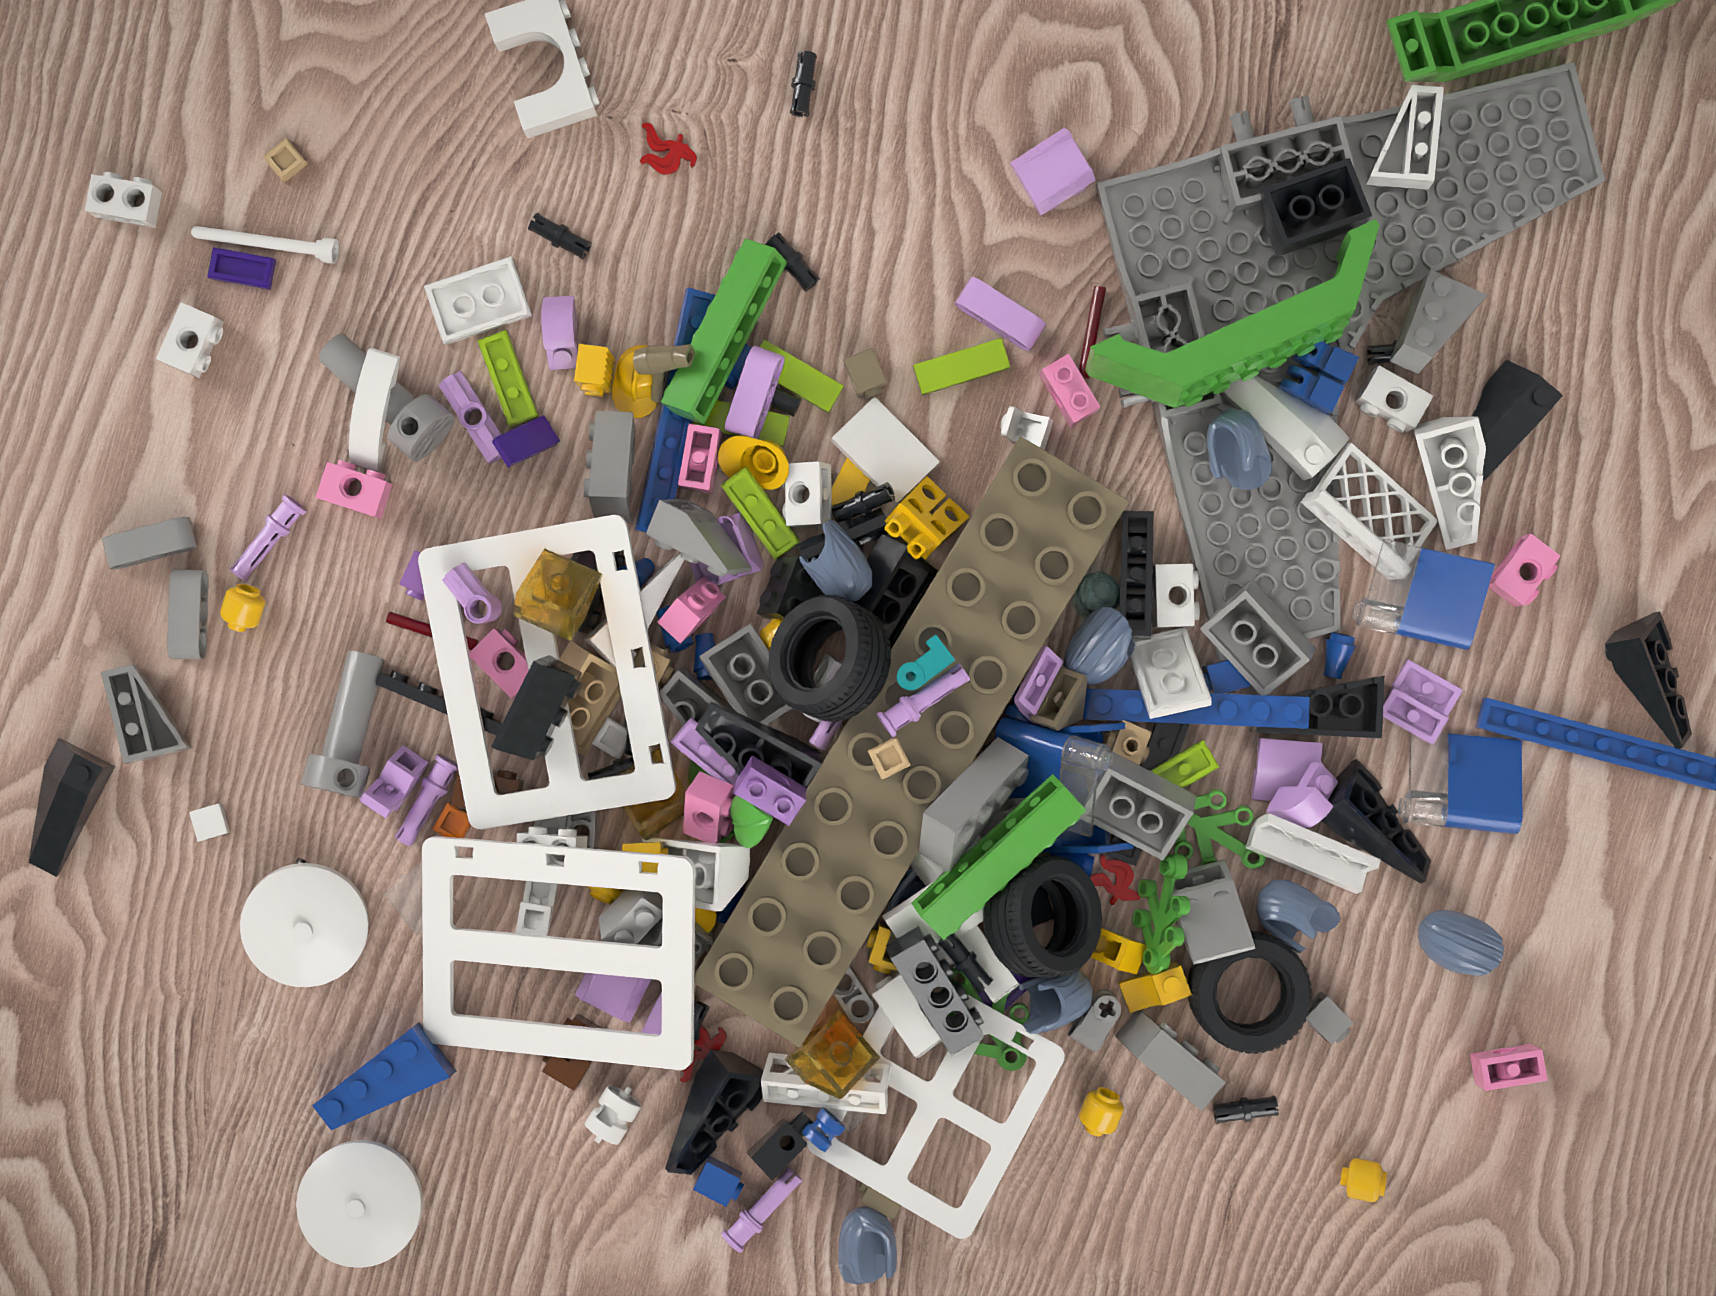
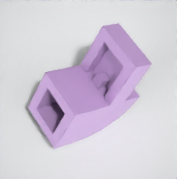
(560, 331)
(395, 782)
(1308, 801)

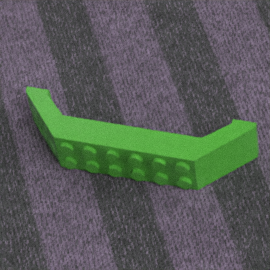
(1502, 32)
(1245, 345)

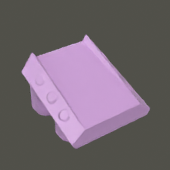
(1053, 171)
(743, 538)
(613, 994)

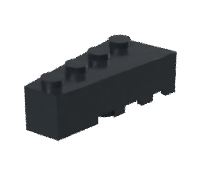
(1341, 710)

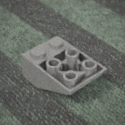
(697, 535)
(1216, 917)
(638, 920)

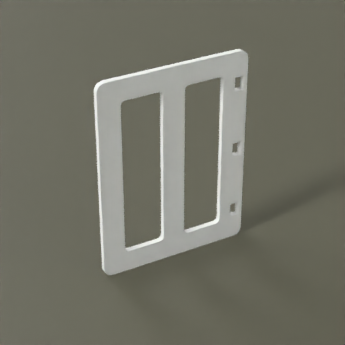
(567, 790)
(668, 963)

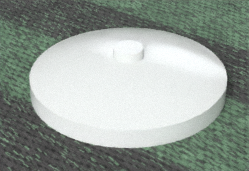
(304, 925)
(359, 1203)

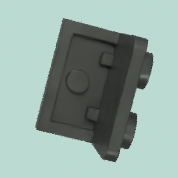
(786, 588)

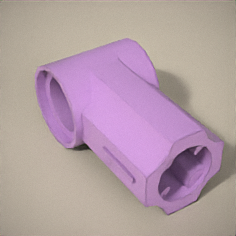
(470, 593)

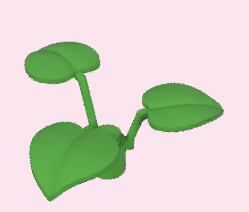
(748, 819)

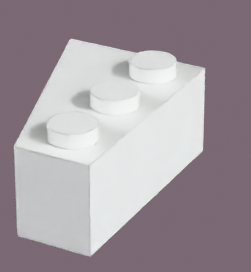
(1412, 144)

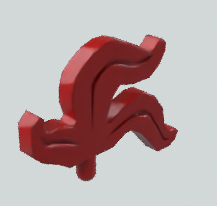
(672, 161)
(1124, 877)
(705, 1044)

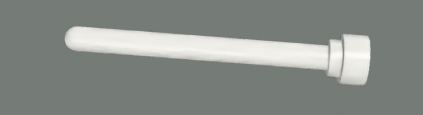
(326, 249)

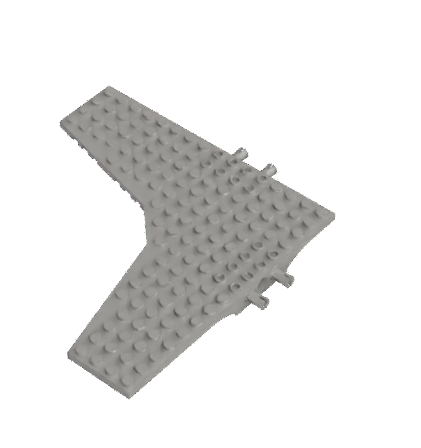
(1200, 258)

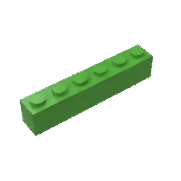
(725, 330)
(998, 857)

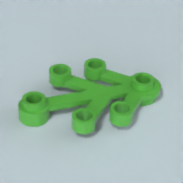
(1208, 827)
(1164, 914)
(998, 1051)

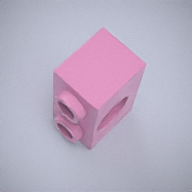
(1069, 390)
(700, 458)
(336, 483)
(1507, 579)
(692, 609)
(488, 655)
(708, 808)
(1508, 1067)

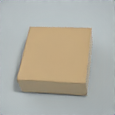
(285, 160)
(889, 758)

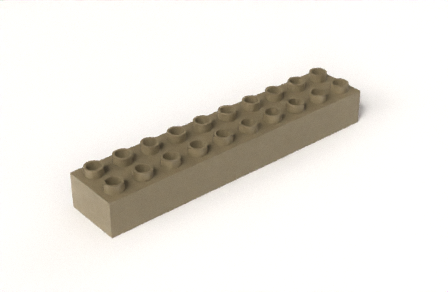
(861, 832)

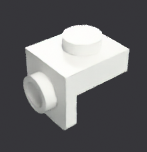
(1027, 425)

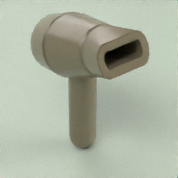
(660, 359)

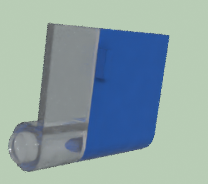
(1425, 595)
(1070, 758)
(1464, 783)

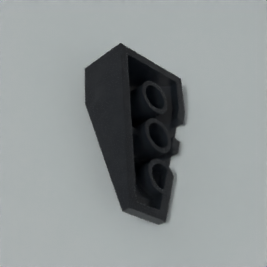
(1510, 409)
(1644, 666)
(741, 737)
(67, 796)
(1372, 825)
(718, 1097)

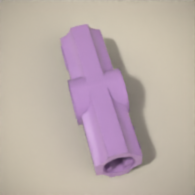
(464, 401)

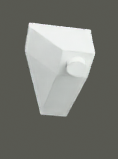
(1292, 427)
(1453, 465)
(652, 597)
(718, 869)

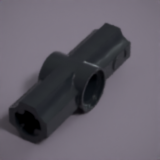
(859, 529)

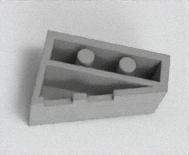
(1433, 318)
(610, 463)
(140, 717)
(1171, 1059)

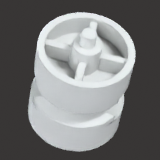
(615, 1110)

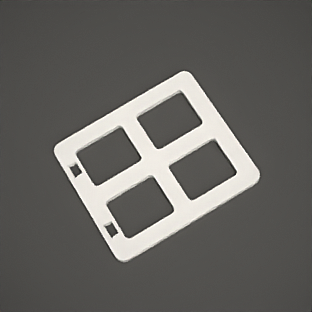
(937, 1101)

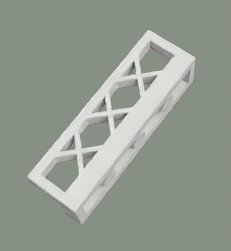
(1310, 852)
(792, 1090)

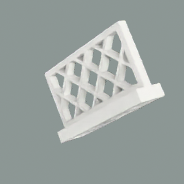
(1351, 529)

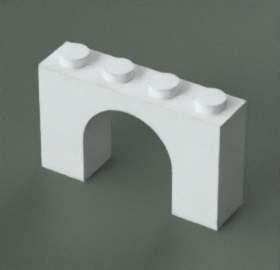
(570, 97)
(907, 1015)

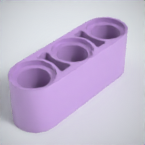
(1000, 313)
(754, 392)

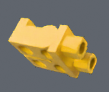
(918, 526)

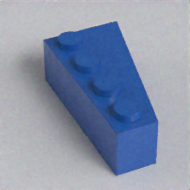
(393, 1074)

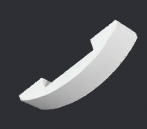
(370, 409)
(539, 897)

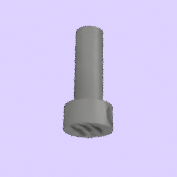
(415, 423)
(338, 765)

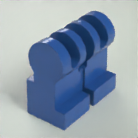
(1325, 388)

